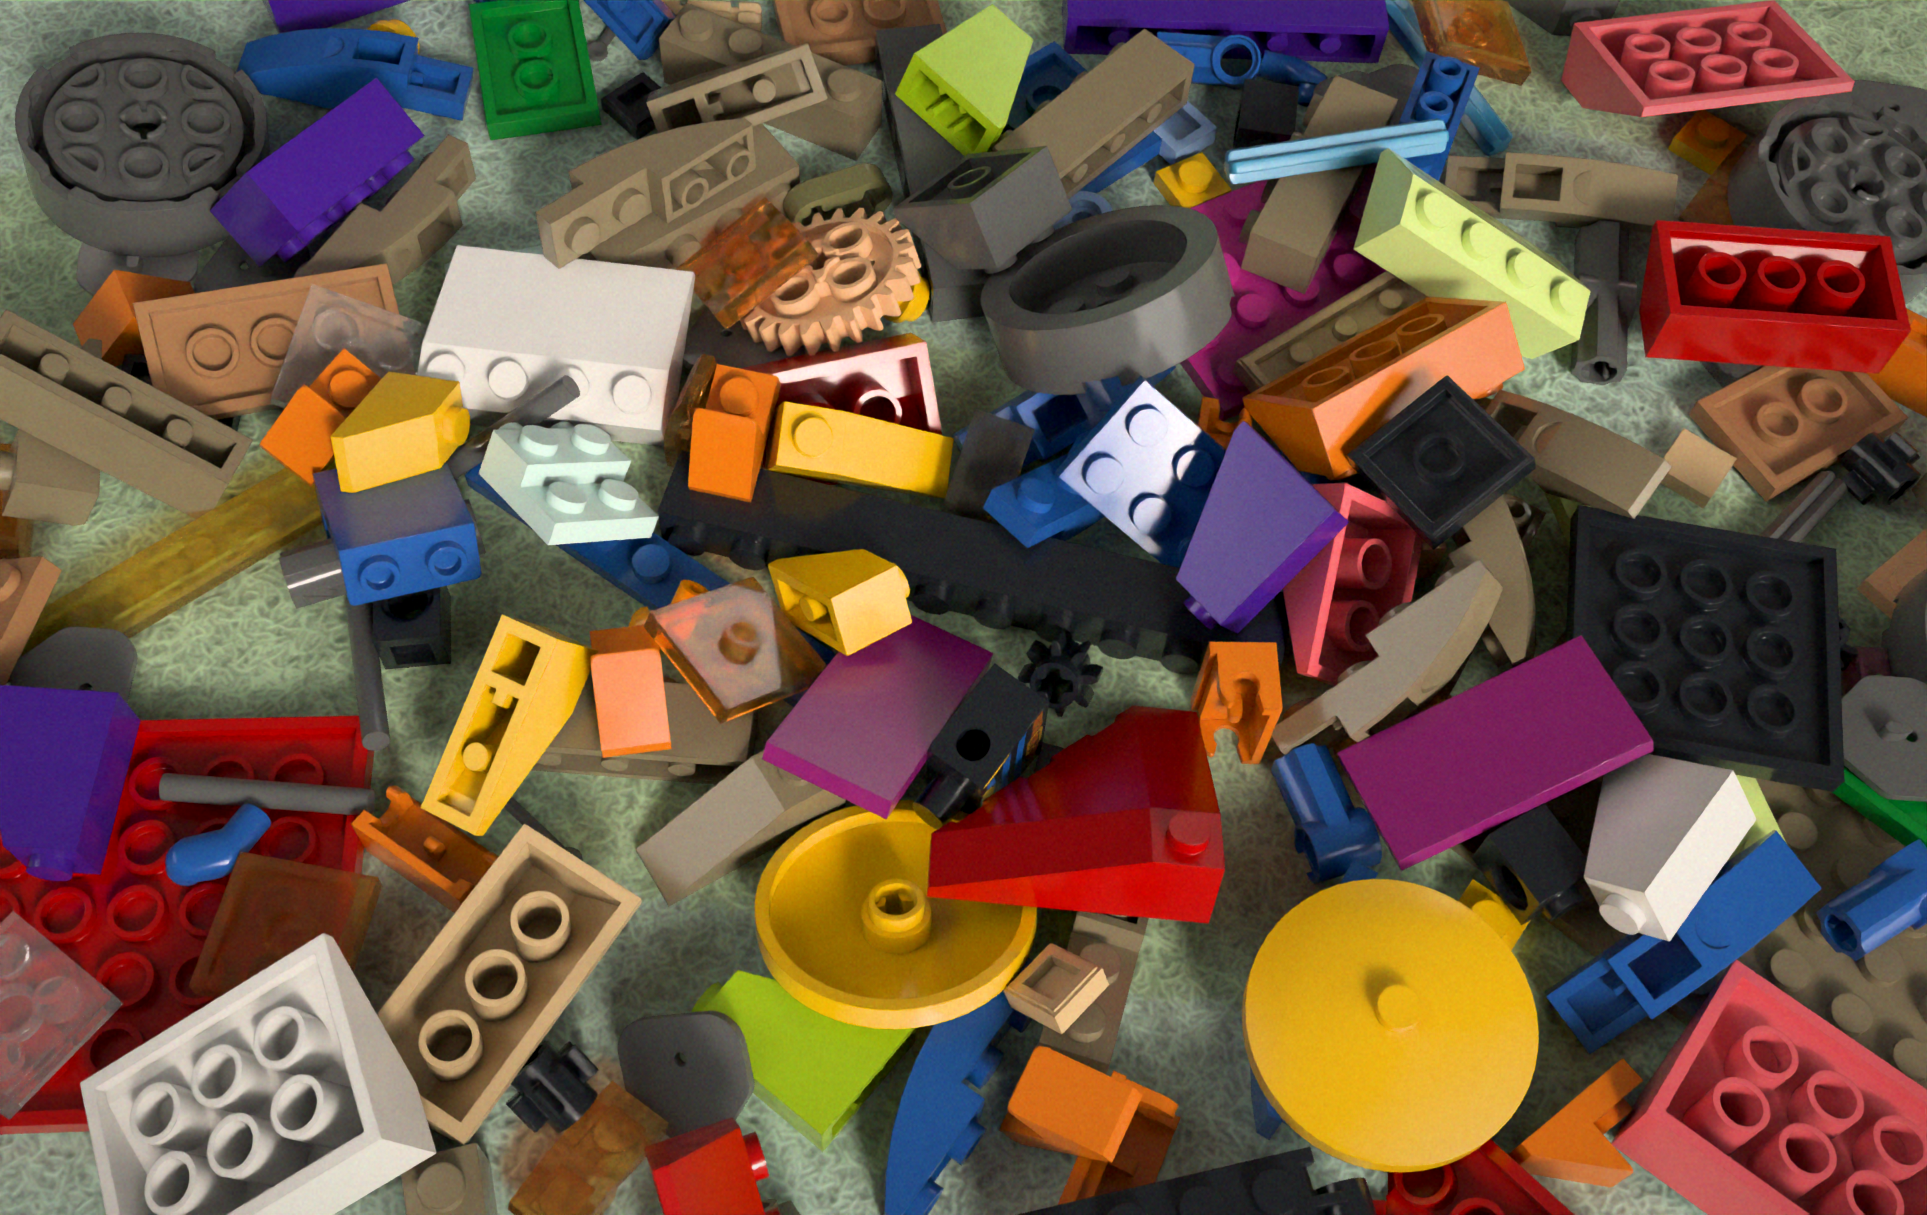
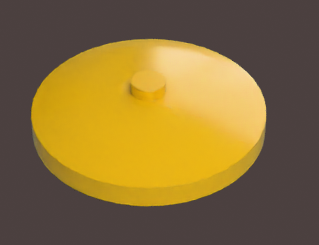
(861, 941)
(1389, 1025)

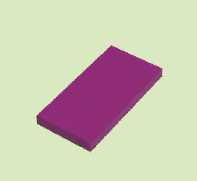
(876, 714)
(1494, 752)

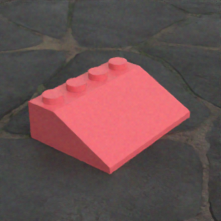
(1697, 61)
(1778, 1113)

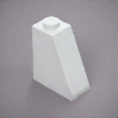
(1662, 841)

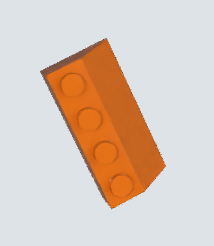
(1366, 381)

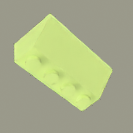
(1461, 252)

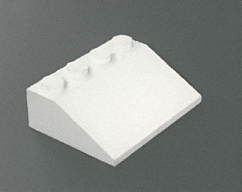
(520, 324)
(260, 1101)

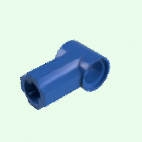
(1207, 53)
(1324, 817)
(1880, 905)

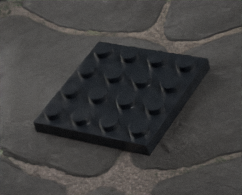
(1715, 641)

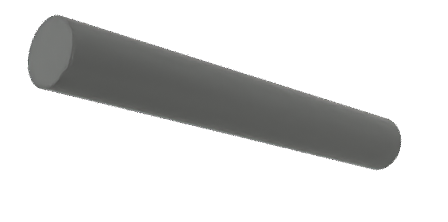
(529, 413)
(367, 678)
(266, 794)

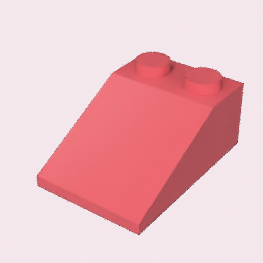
(1350, 584)

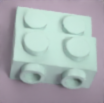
(566, 483)

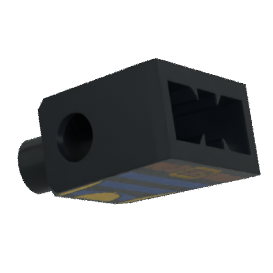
(982, 747)

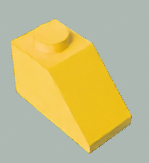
(399, 431)
(842, 597)

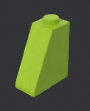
(968, 80)
(802, 1061)

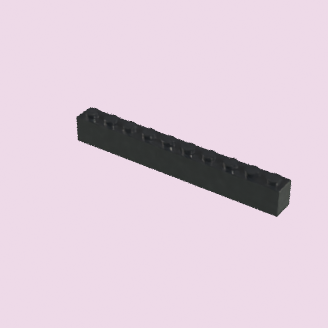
(963, 566)

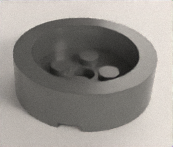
(1812, 158)
(128, 190)
(1109, 299)

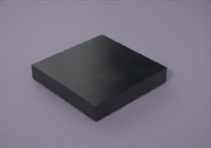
(1441, 461)

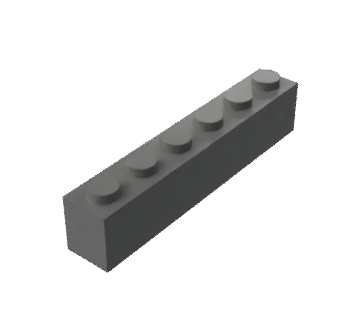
(920, 158)

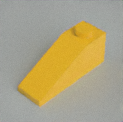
(857, 451)
(507, 721)

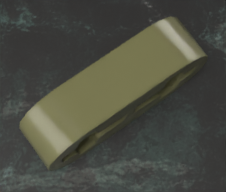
(846, 189)

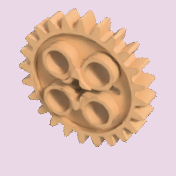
(848, 287)

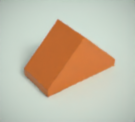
(112, 315)

